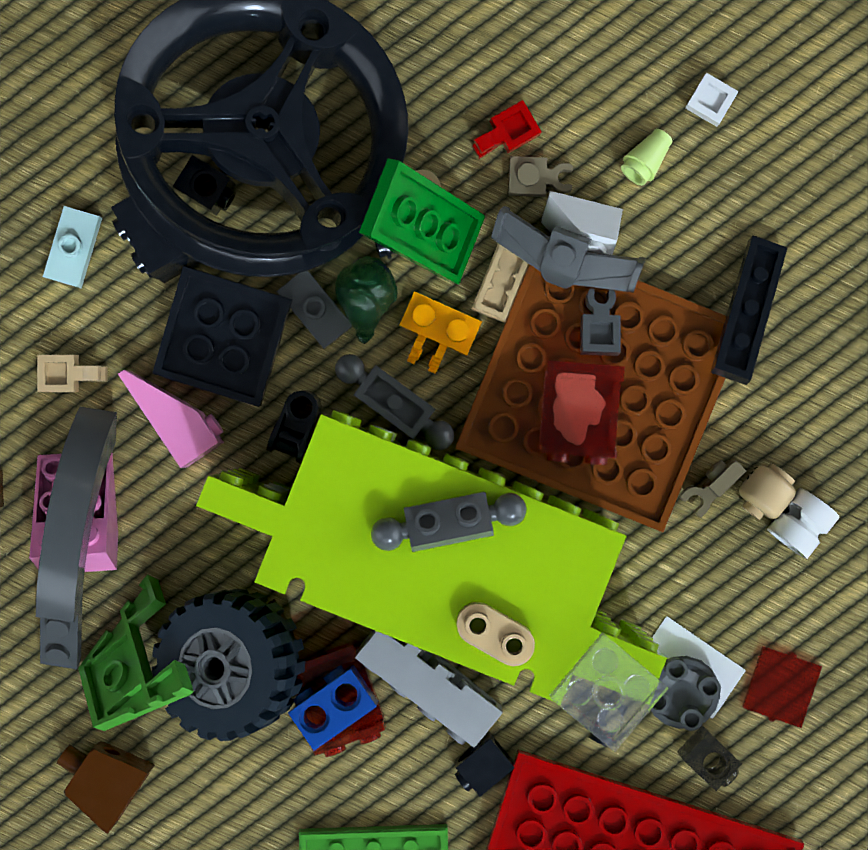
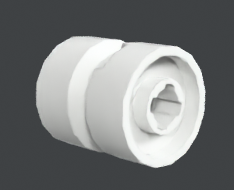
(803, 523)

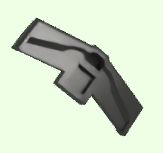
(565, 256)

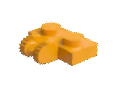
(439, 324)

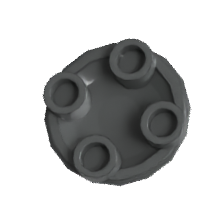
(691, 693)

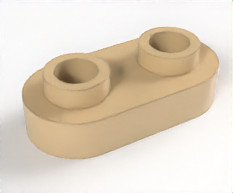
(496, 634)

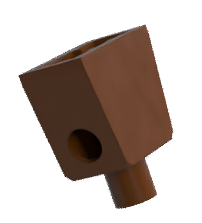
(103, 781)

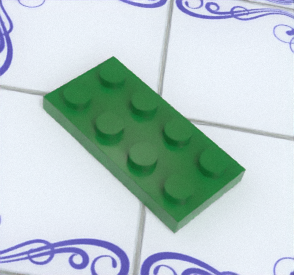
(422, 222)

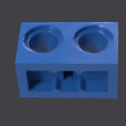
(338, 713)

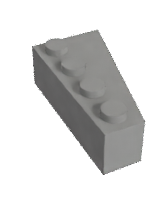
(432, 685)

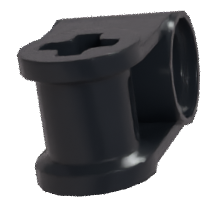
(294, 428)

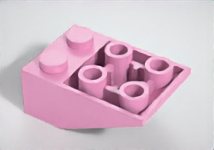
(104, 530)

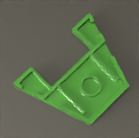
(118, 671)

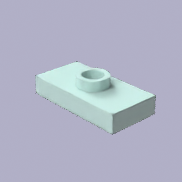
(72, 247)

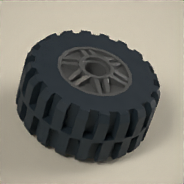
(237, 662)

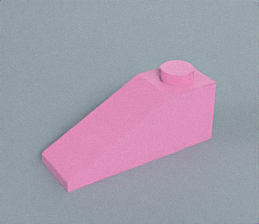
(179, 425)

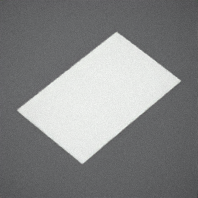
(678, 641)

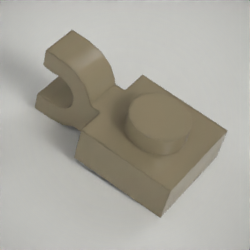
(720, 479)

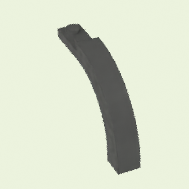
(68, 534)

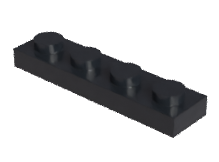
(749, 310)

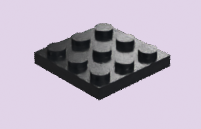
(222, 336)

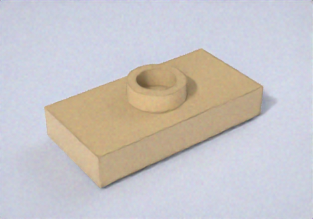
(500, 285)

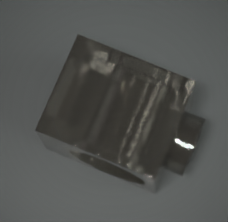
(701, 745)

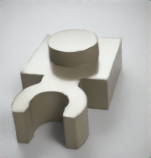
(531, 176)

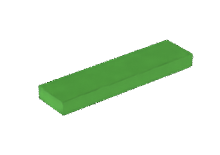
(375, 838)

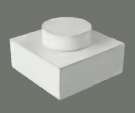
(711, 99)

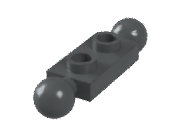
(394, 402)
(448, 521)

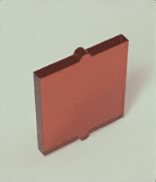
(782, 686)

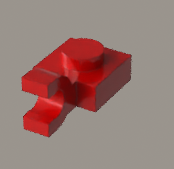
(511, 128)

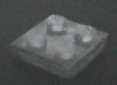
(608, 692)

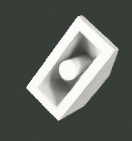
(585, 218)

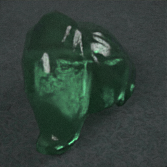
(365, 294)

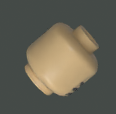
(767, 492)

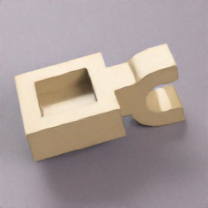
(63, 373)

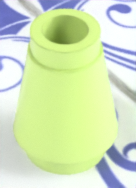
(645, 159)

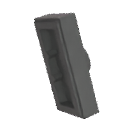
(315, 309)

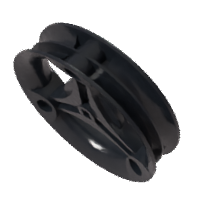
(249, 153)

